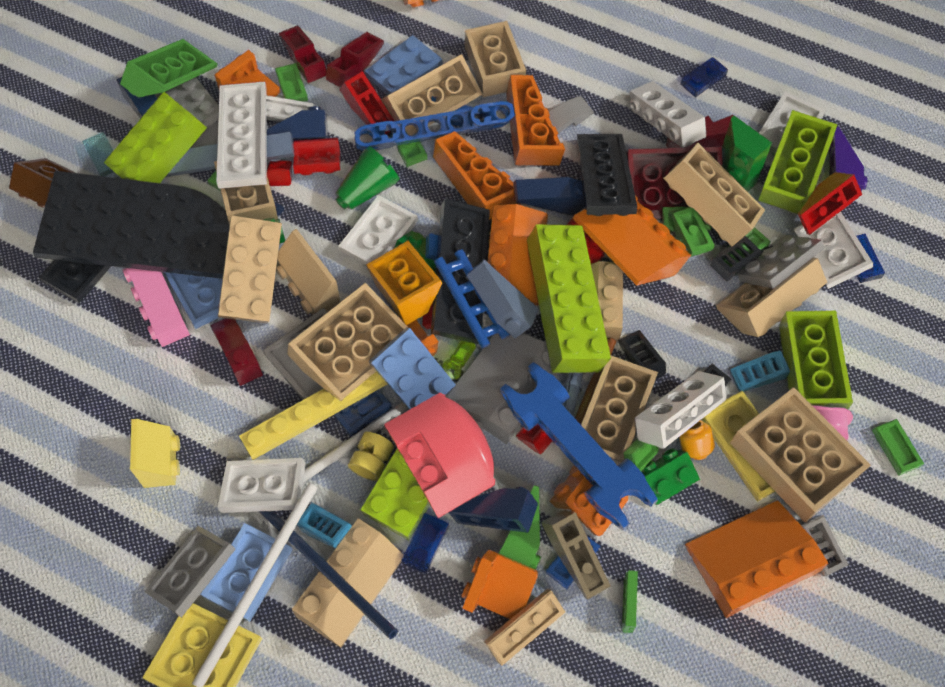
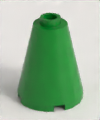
(365, 180)

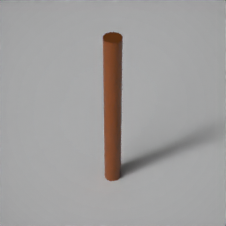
(591, 387)

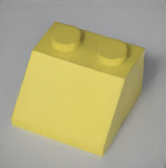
(154, 453)

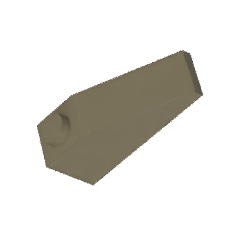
(576, 552)

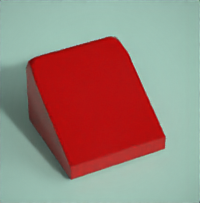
(279, 173)
(535, 439)

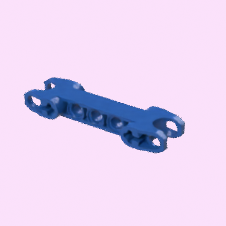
(467, 116)
(608, 480)

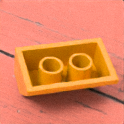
(405, 281)

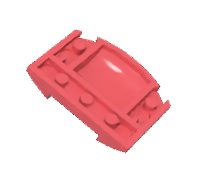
(444, 452)

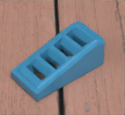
(775, 365)
(312, 516)

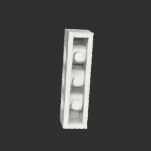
(668, 114)
(680, 409)

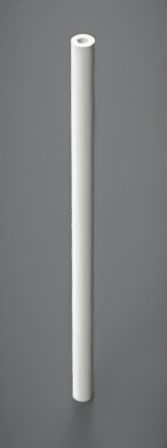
(354, 440)
(254, 586)

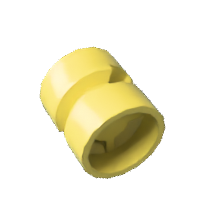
(372, 453)

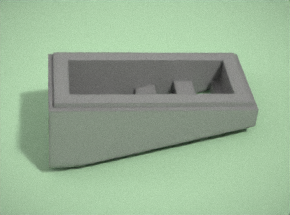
(829, 540)

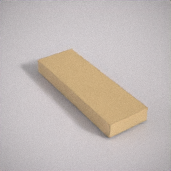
(524, 627)

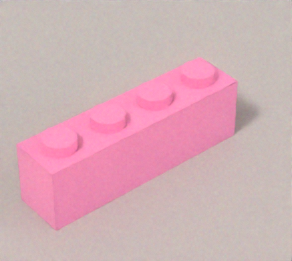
(157, 306)

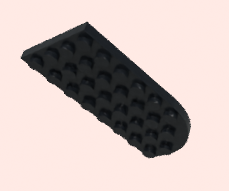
(132, 225)

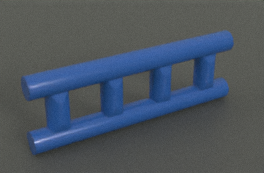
(457, 292)

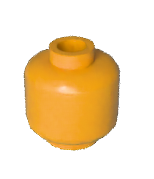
(698, 441)

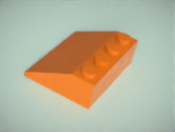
(636, 244)
(755, 557)

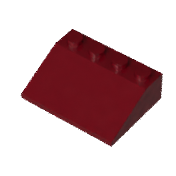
(648, 172)

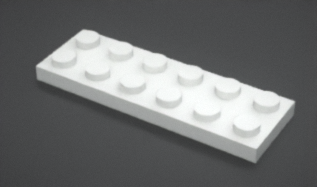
(242, 135)

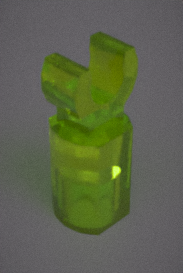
(459, 357)

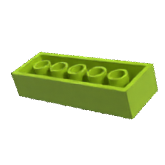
(568, 299)

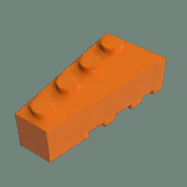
(531, 129)
(473, 174)

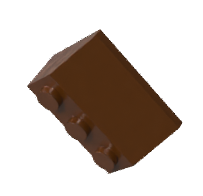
(33, 179)

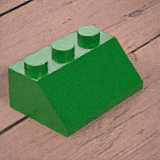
(744, 153)

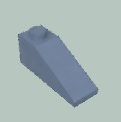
(502, 299)

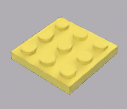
(189, 646)

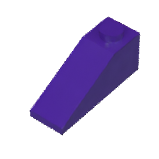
(845, 160)

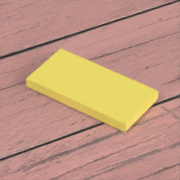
(725, 423)

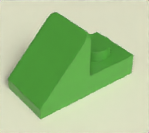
(692, 231)

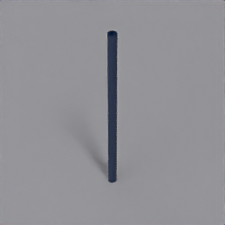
(334, 577)

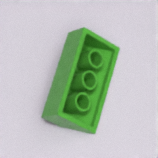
(165, 68)

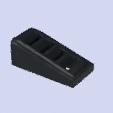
(724, 269)
(655, 363)

